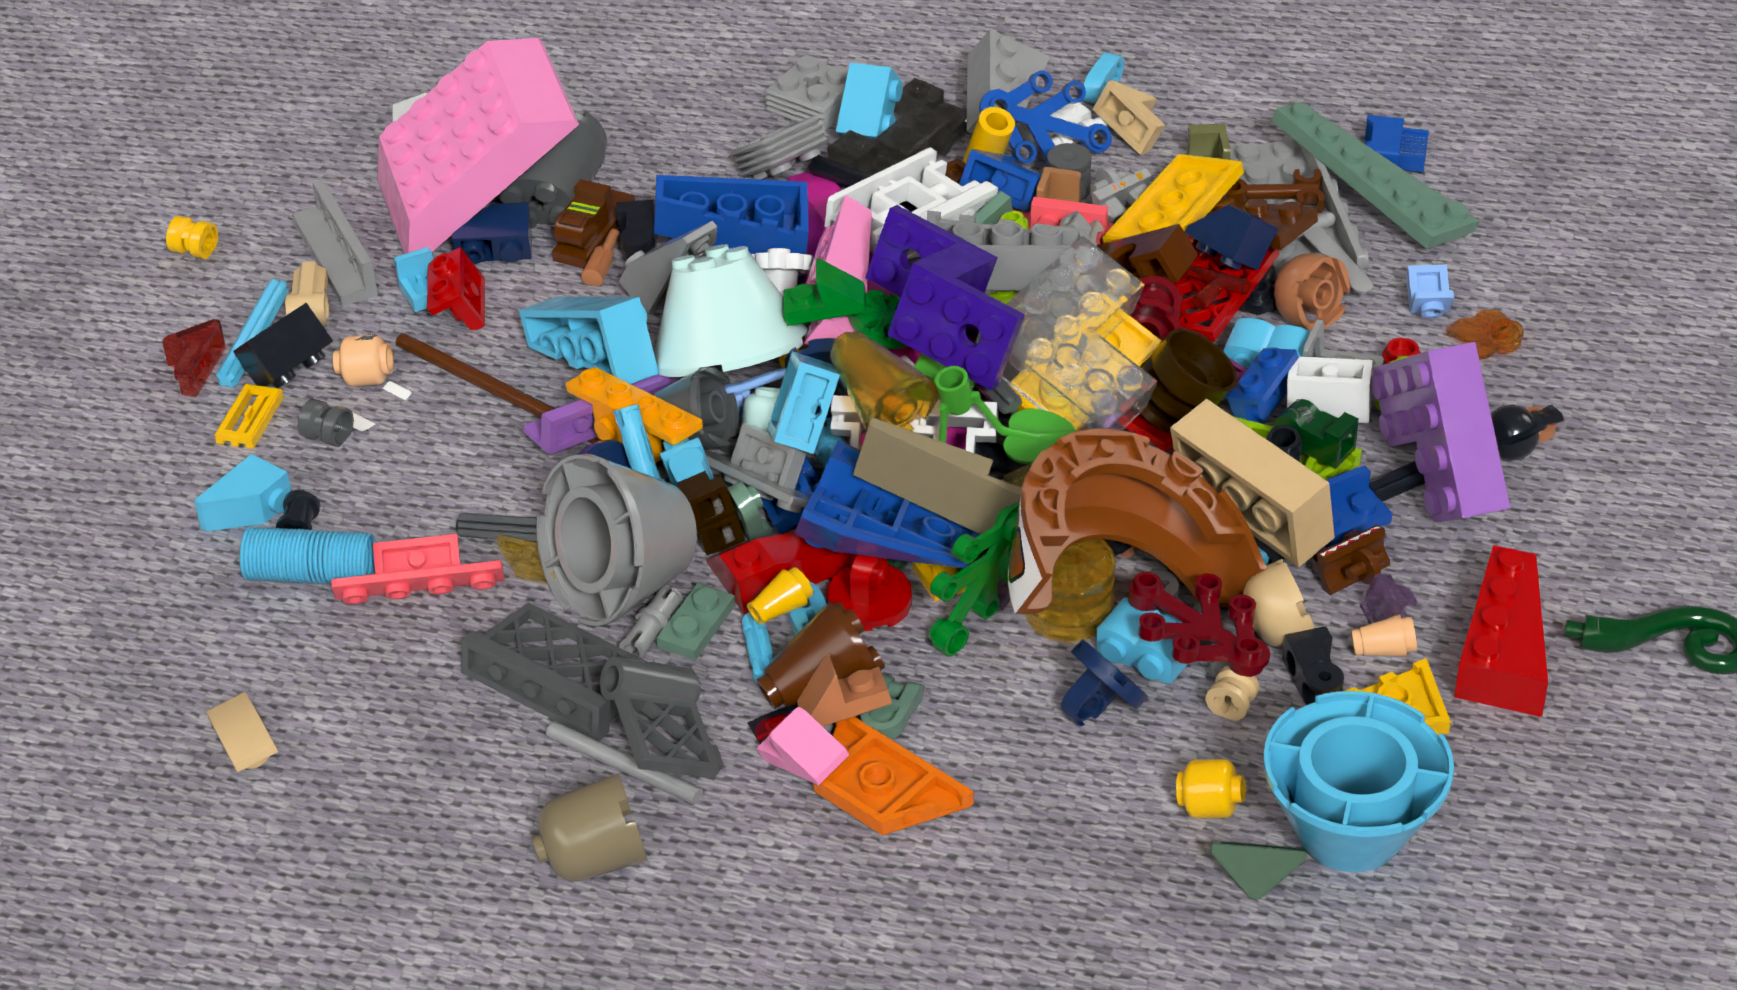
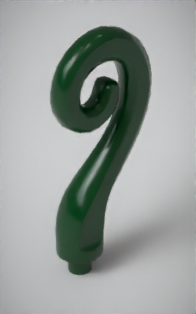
(1619, 635)

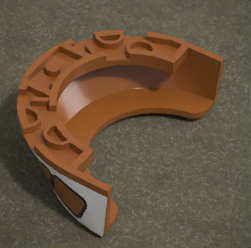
(1128, 493)

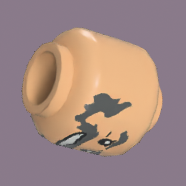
(363, 360)

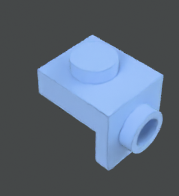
(1429, 290)

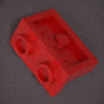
(456, 285)

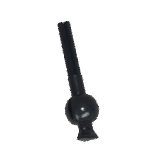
(1515, 436)

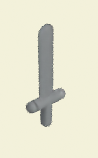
(1327, 245)

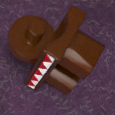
(1353, 559)

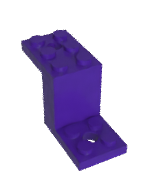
(944, 297)

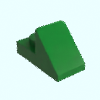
(832, 296)

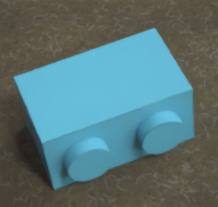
(869, 100)

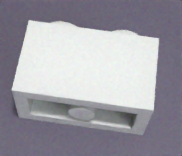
(1332, 385)

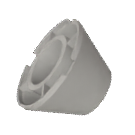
(611, 536)

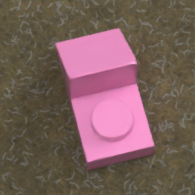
(803, 748)

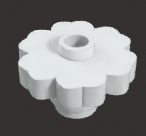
(784, 267)

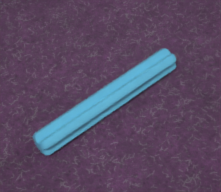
(258, 320)

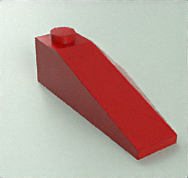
(755, 563)

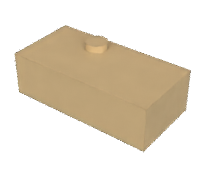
(1275, 493)

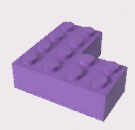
(1445, 409)

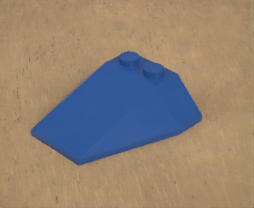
(869, 521)

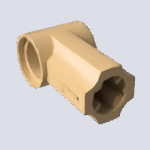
(310, 286)

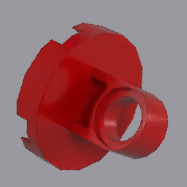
(873, 591)

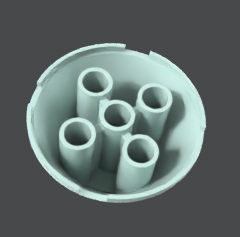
(722, 314)

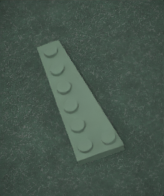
(1396, 193)

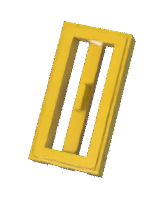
(265, 404)

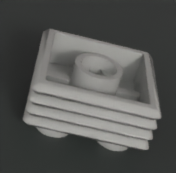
(808, 91)
(780, 149)

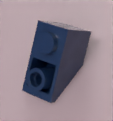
(497, 234)
(1235, 234)

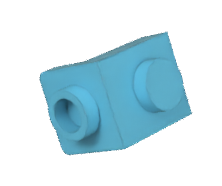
(413, 276)

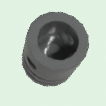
(1075, 158)

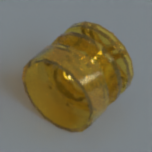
(1080, 593)

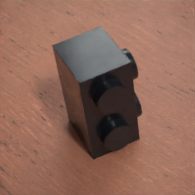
(283, 346)

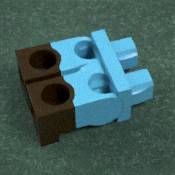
(708, 496)

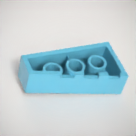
(593, 333)

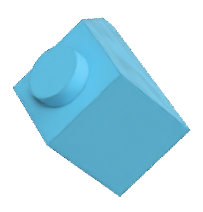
(244, 496)

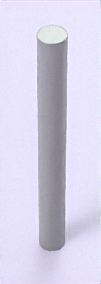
(623, 762)

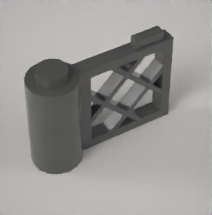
(659, 692)

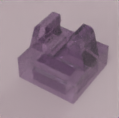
(1386, 599)

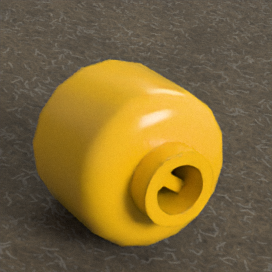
(1210, 788)

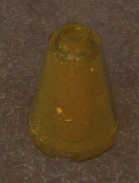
(881, 382)

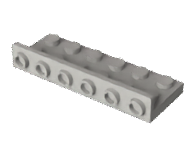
(1275, 165)

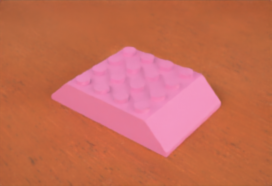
(470, 139)

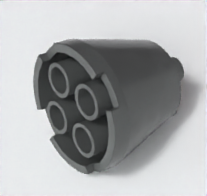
(552, 179)

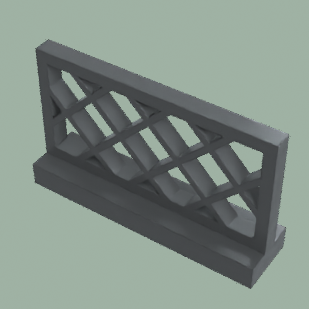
(544, 686)

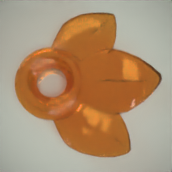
(1490, 331)

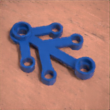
(1039, 119)

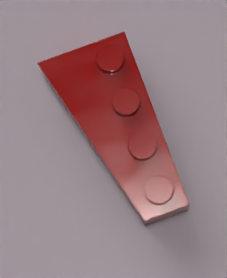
(1505, 643)

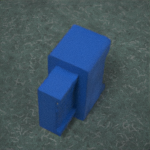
(1399, 145)

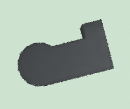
(636, 226)
(1309, 663)

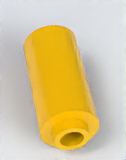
(991, 132)

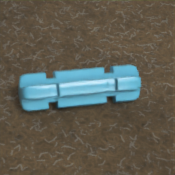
(757, 645)

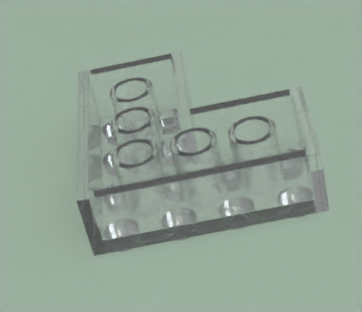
(1062, 347)

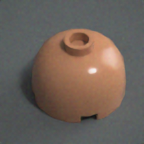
(1311, 284)

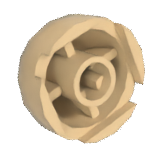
(1277, 604)

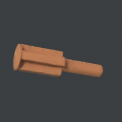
(600, 260)

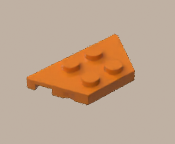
(888, 783)

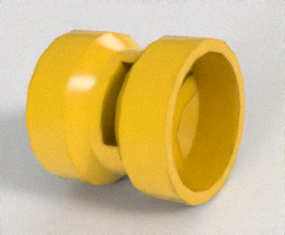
(191, 237)

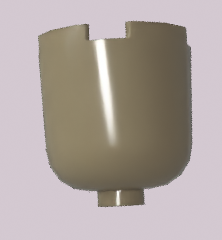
(587, 832)

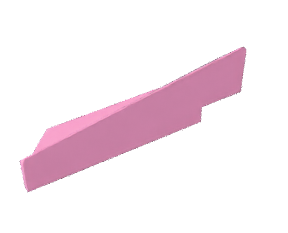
(847, 248)

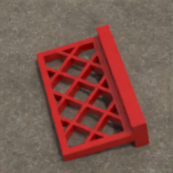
(1222, 312)

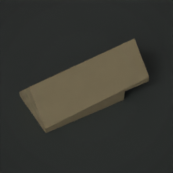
(934, 475)

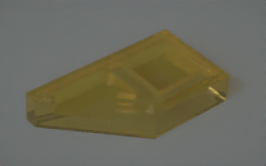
(523, 558)

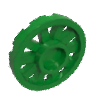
(878, 317)

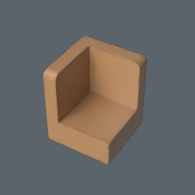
(1060, 184)

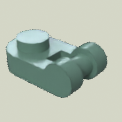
(747, 505)
(894, 717)

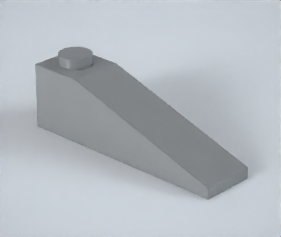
(649, 273)

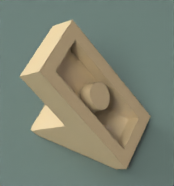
(1130, 115)

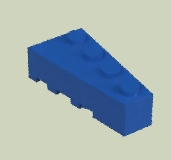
(745, 211)

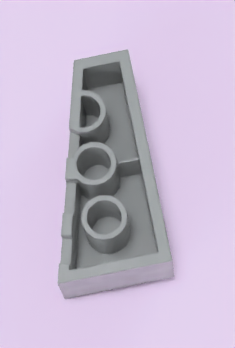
(1019, 251)

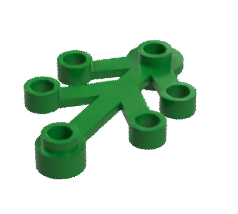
(981, 577)

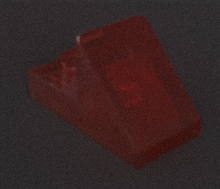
(194, 354)

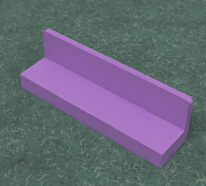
(575, 421)

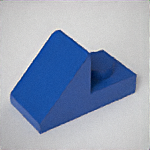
(1003, 173)

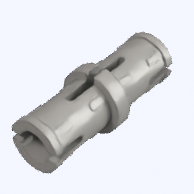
(651, 621)

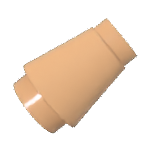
(1385, 638)

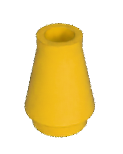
(782, 595)

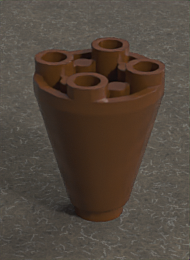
(828, 632)

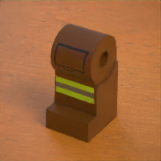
(584, 215)

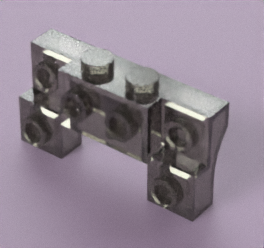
(923, 124)

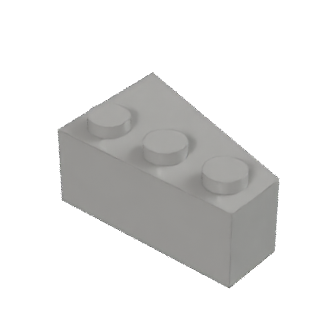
(1002, 65)

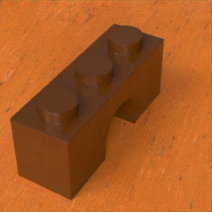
(1154, 253)

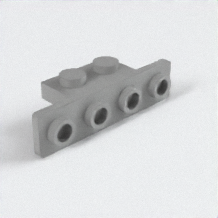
(766, 465)

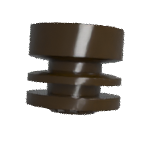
(1186, 373)

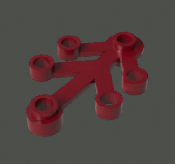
(1243, 652)

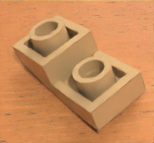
(242, 732)

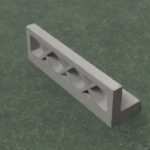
(336, 247)

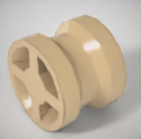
(1231, 694)

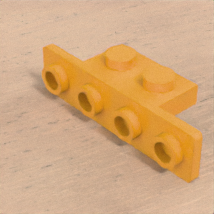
(611, 394)

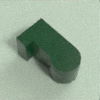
(1322, 434)

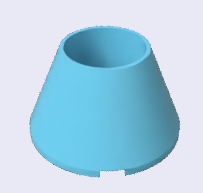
(1356, 776)

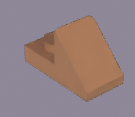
(835, 700)

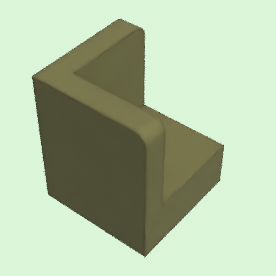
(1208, 141)

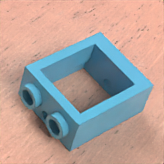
(803, 388)

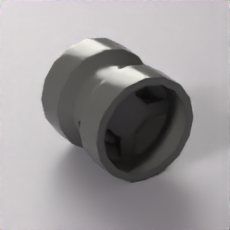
(321, 421)

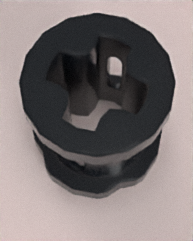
(299, 510)

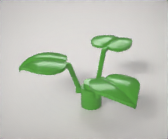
(1028, 429)

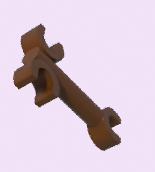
(1302, 189)

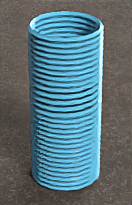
(291, 553)

